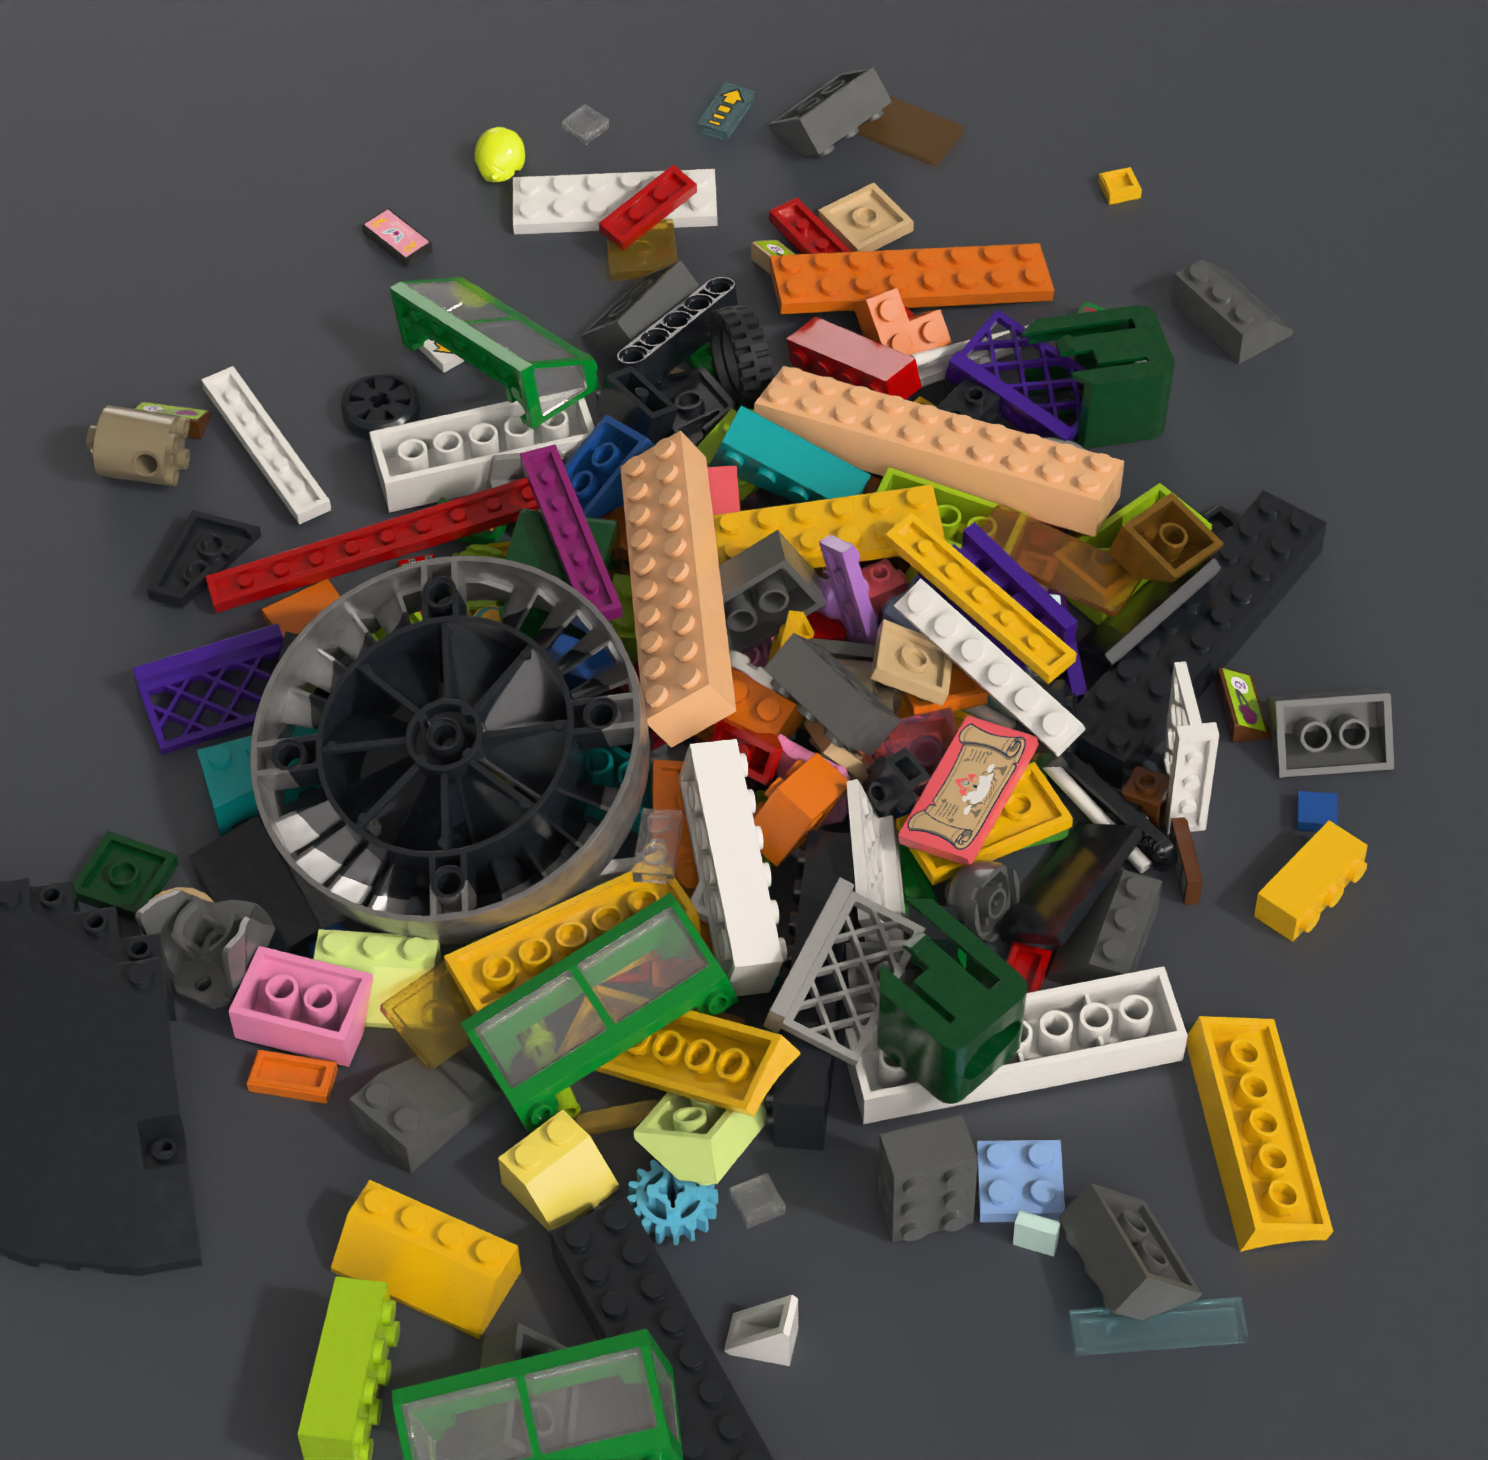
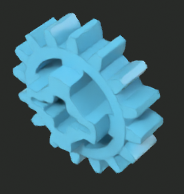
(653, 1206)

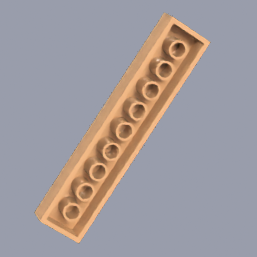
(976, 457)
(676, 590)

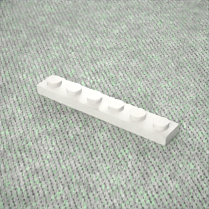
(266, 445)
(990, 668)

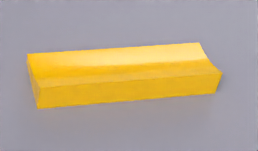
(527, 948)
(707, 1061)
(1257, 1132)

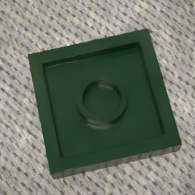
(124, 875)

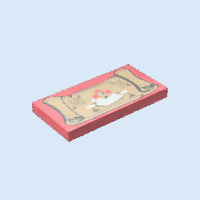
(968, 790)

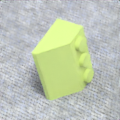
(389, 957)
(697, 1138)

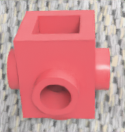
(883, 583)

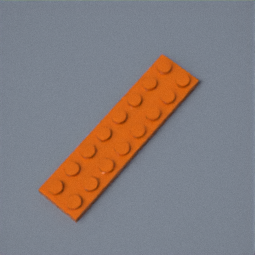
(922, 277)

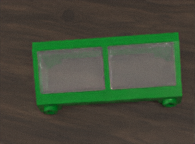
(497, 340)
(596, 1007)
(565, 1404)

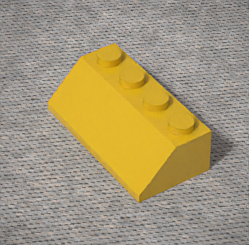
(427, 1258)

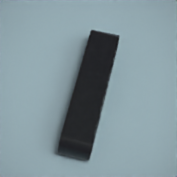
(678, 332)

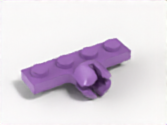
(847, 591)

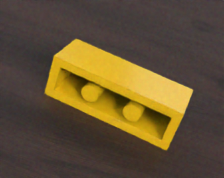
(1311, 881)

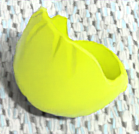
(499, 154)

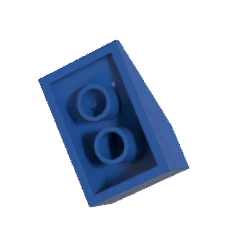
(597, 463)

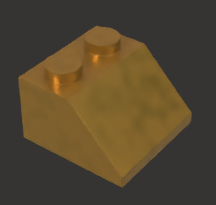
(1164, 542)

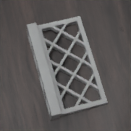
(810, 963)

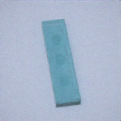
(1187, 1325)

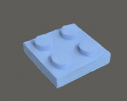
(1019, 1178)

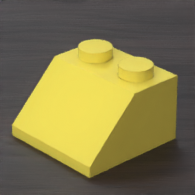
(557, 1172)

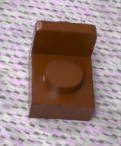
(1150, 792)

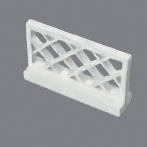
(1188, 754)
(875, 859)

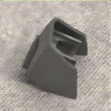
(206, 942)

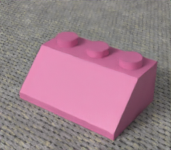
(302, 1006)

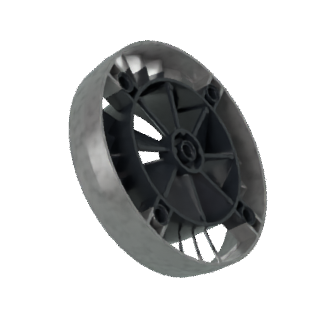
(501, 707)

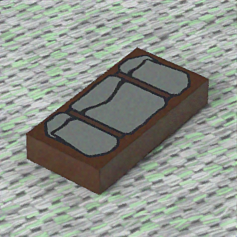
(1187, 864)

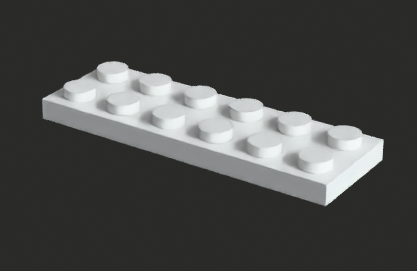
(584, 200)

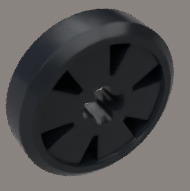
(379, 403)

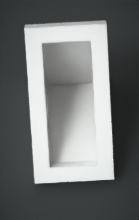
(765, 1331)

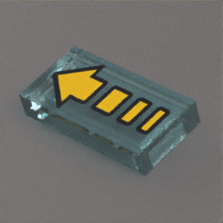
(725, 111)

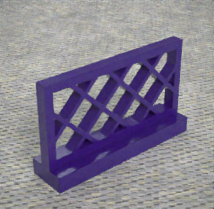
(1014, 406)
(203, 665)

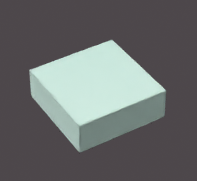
(1036, 1233)

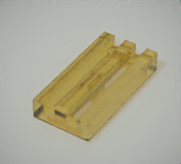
(615, 1117)

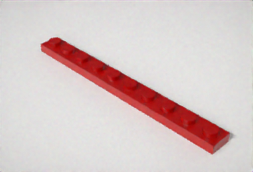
(369, 545)

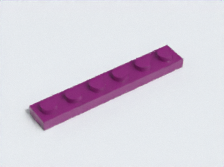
(569, 529)

